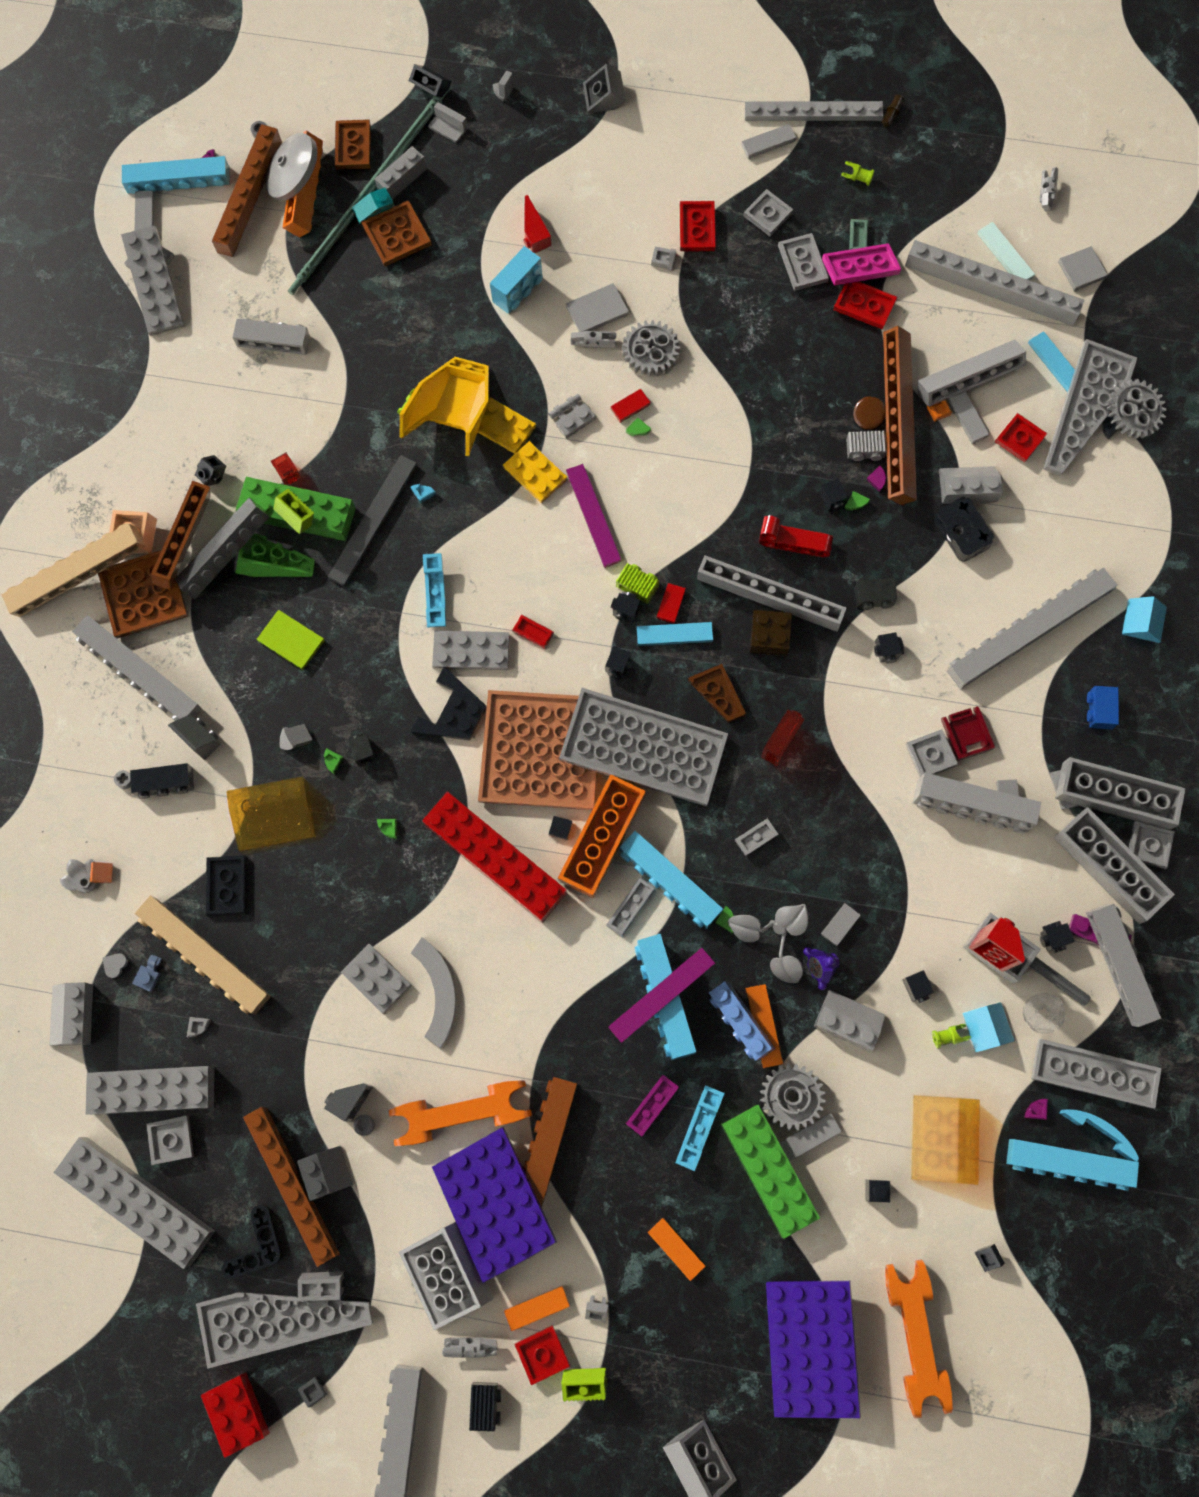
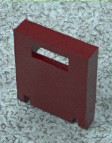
(967, 730)

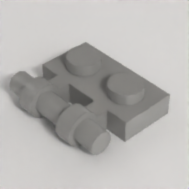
(574, 420)

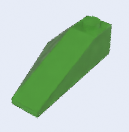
(266, 559)

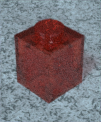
(285, 469)

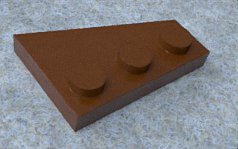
(718, 692)

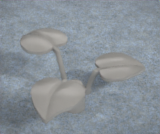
(787, 918)

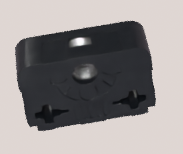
(966, 521)

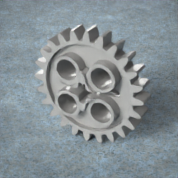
(651, 348)
(1136, 408)

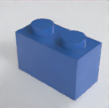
(1103, 707)

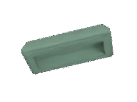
(858, 233)

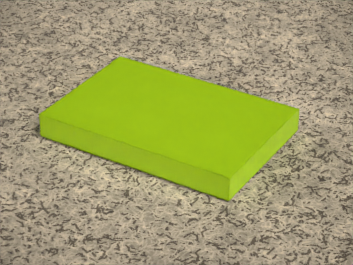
(290, 639)

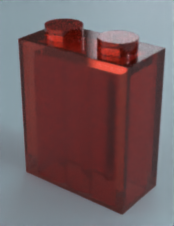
(782, 737)

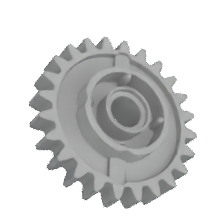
(792, 1112)

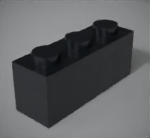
(162, 780)

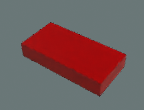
(630, 405)
(671, 603)
(533, 631)

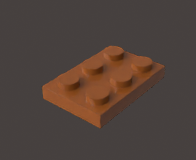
(352, 144)

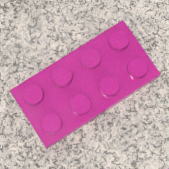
(861, 264)

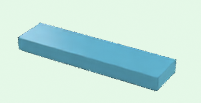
(1053, 359)
(674, 634)

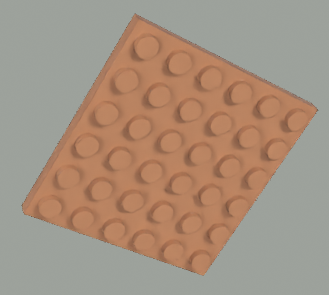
(524, 749)

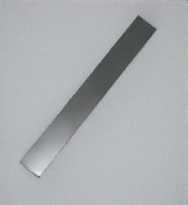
(372, 520)

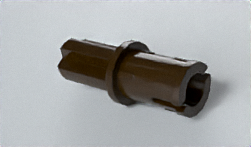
(893, 110)

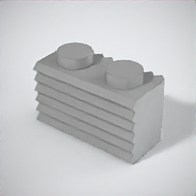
(866, 445)

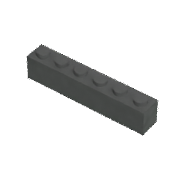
(221, 548)

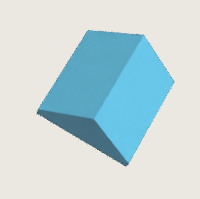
(1144, 619)
(988, 1027)

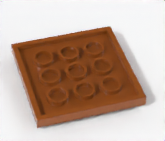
(134, 601)

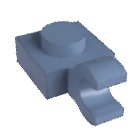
(147, 976)

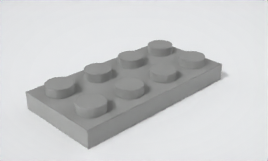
(471, 650)

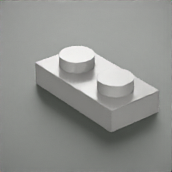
(756, 837)

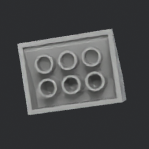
(445, 1276)

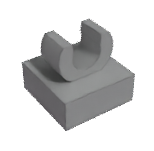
(596, 1311)

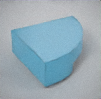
(423, 492)

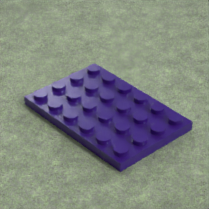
(494, 1205)
(813, 1349)

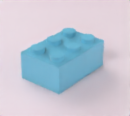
(516, 280)

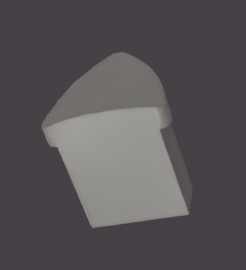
(504, 86)
(663, 258)
(294, 737)

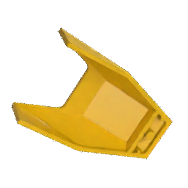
(451, 397)

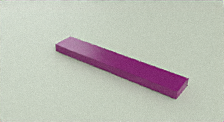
(593, 515)
(661, 995)

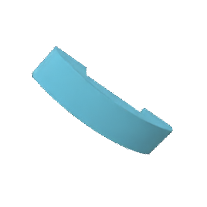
(434, 590)
(699, 1128)
(1122, 1145)

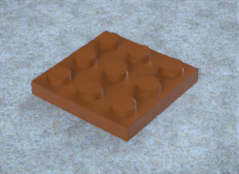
(396, 233)

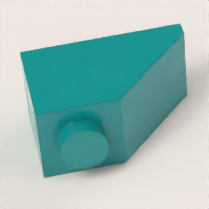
(372, 204)

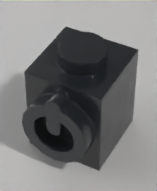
(625, 606)
(888, 647)
(1056, 936)

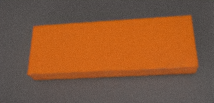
(676, 1249)
(536, 1308)

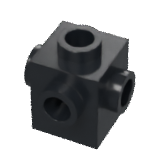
(210, 470)

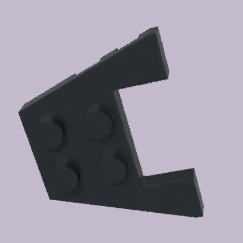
(459, 715)

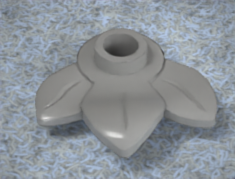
(76, 875)

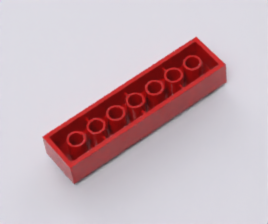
(495, 857)

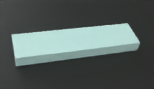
(1004, 252)

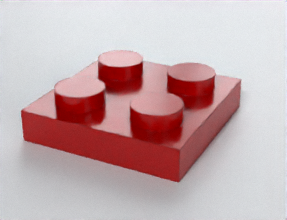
(1021, 437)
(542, 1355)

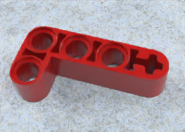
(794, 539)

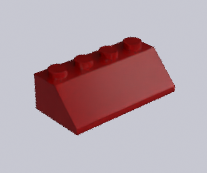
(999, 944)

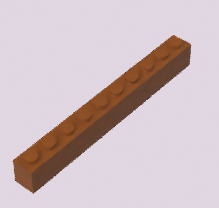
(899, 416)

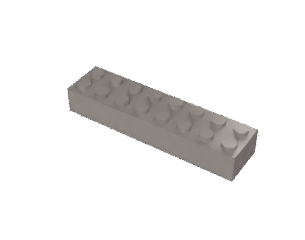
(134, 1202)

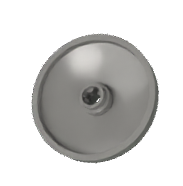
(291, 166)

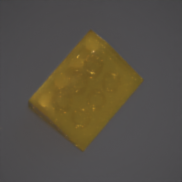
(271, 813)
(945, 1139)

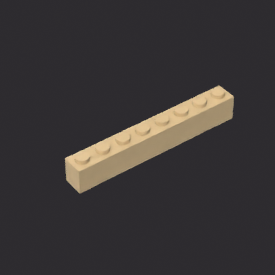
(73, 570)
(202, 955)

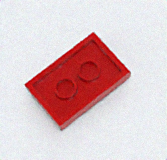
(697, 225)
(865, 303)

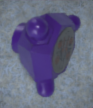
(821, 965)

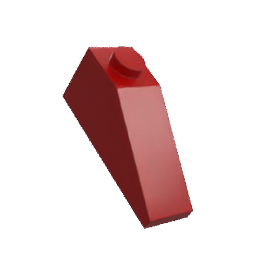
(536, 233)

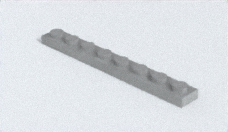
(814, 111)

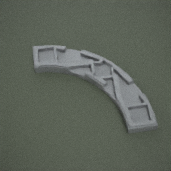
(444, 991)

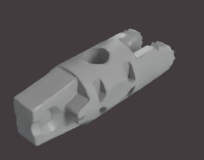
(1048, 189)
(594, 339)
(469, 1347)

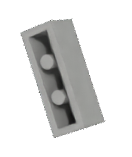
(401, 172)

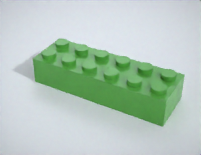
(331, 513)
(770, 1171)

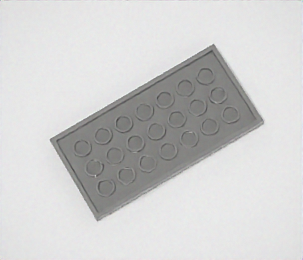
(643, 746)

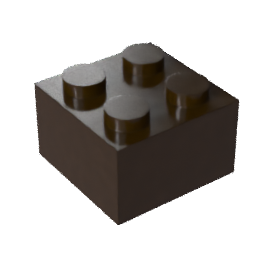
(770, 632)

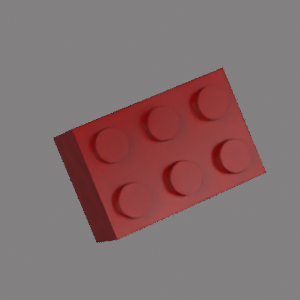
(235, 1414)

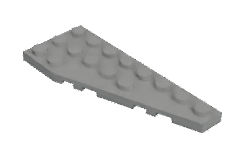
(1086, 403)
(257, 1323)

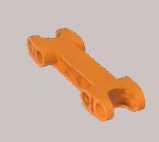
(424, 1120)
(925, 1379)

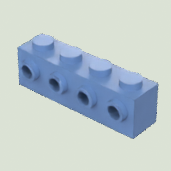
(742, 1021)

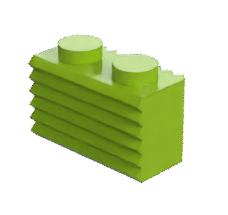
(293, 511)
(638, 582)
(584, 1384)

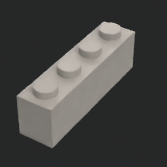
(271, 336)

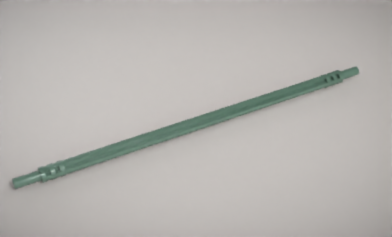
(336, 232)

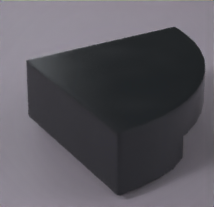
(1108, 428)

